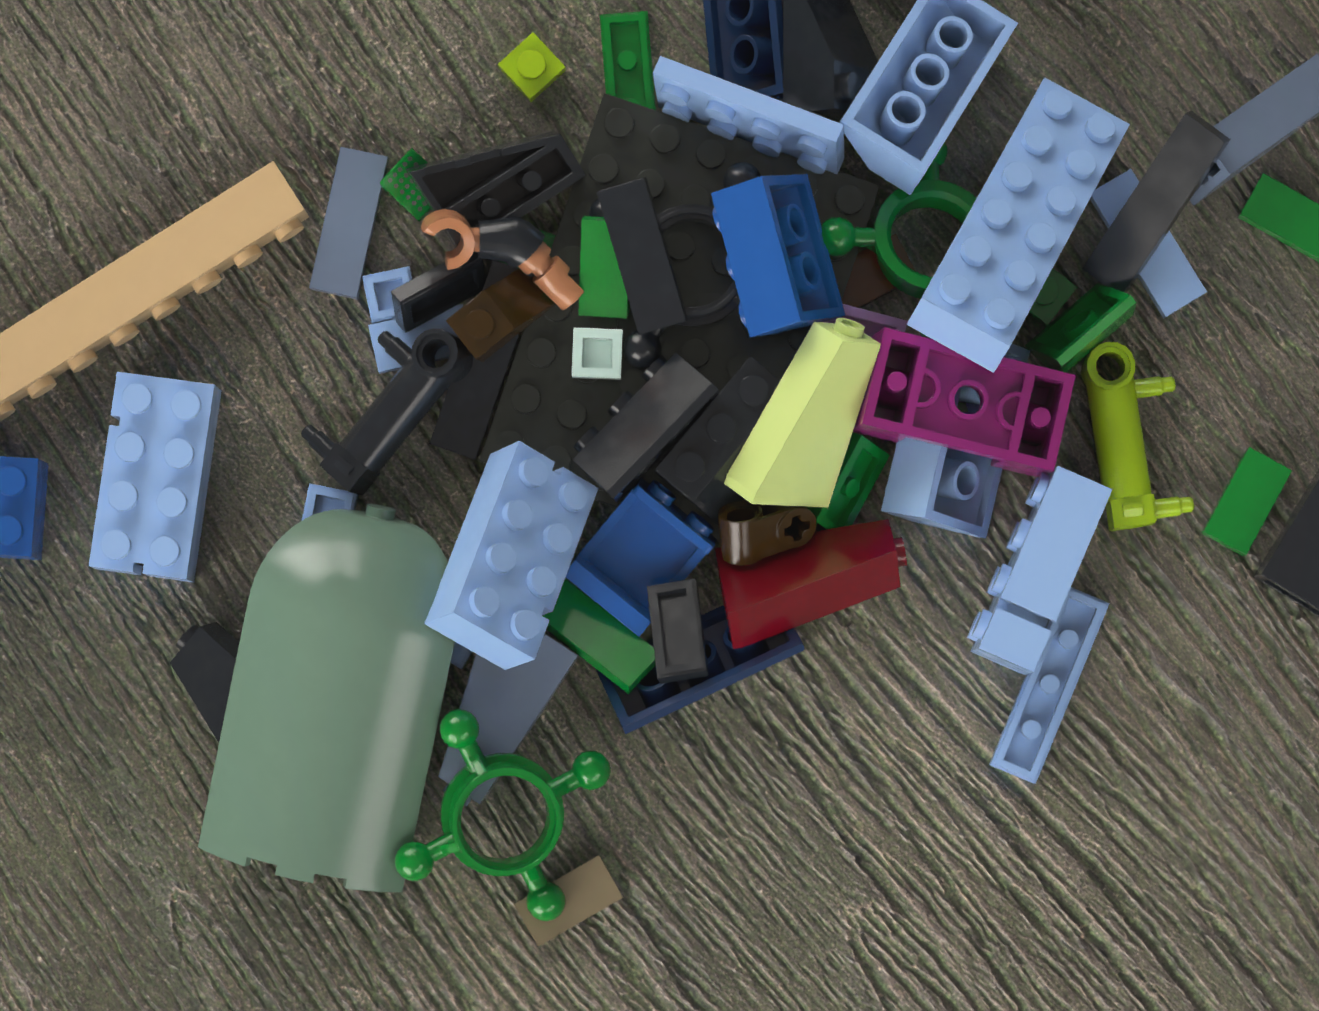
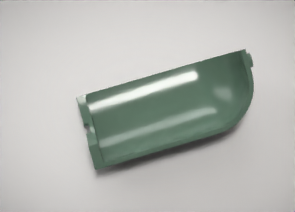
(332, 702)

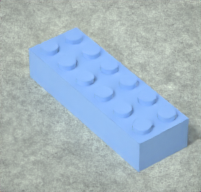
(1018, 225)

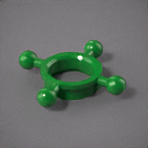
(931, 192)
(460, 730)

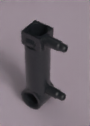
(396, 410)

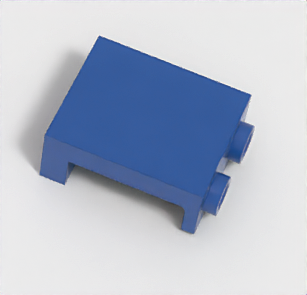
(639, 547)

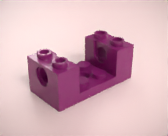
(915, 399)

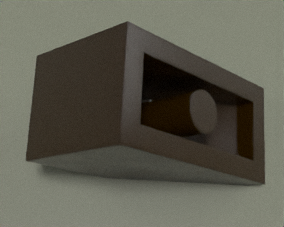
(499, 314)

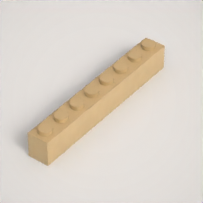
(146, 284)

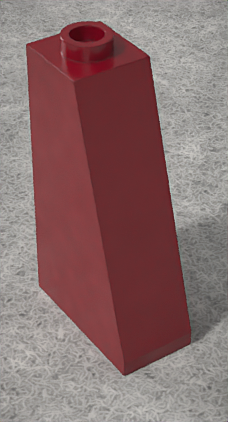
(809, 581)

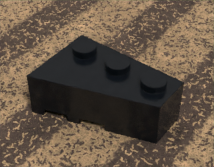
(498, 179)

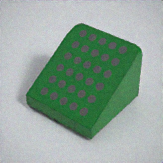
(402, 188)

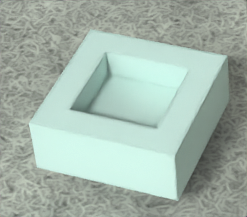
(597, 353)

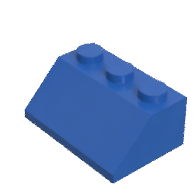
(777, 254)

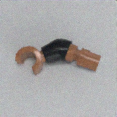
(508, 241)

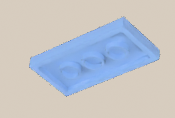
(749, 115)

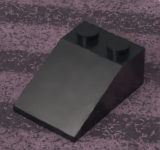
(824, 56)

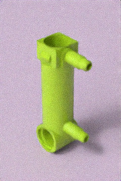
(1121, 441)

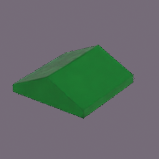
(1082, 327)

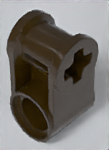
(759, 531)

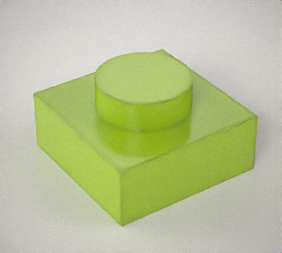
(531, 67)

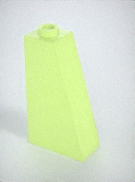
(808, 420)

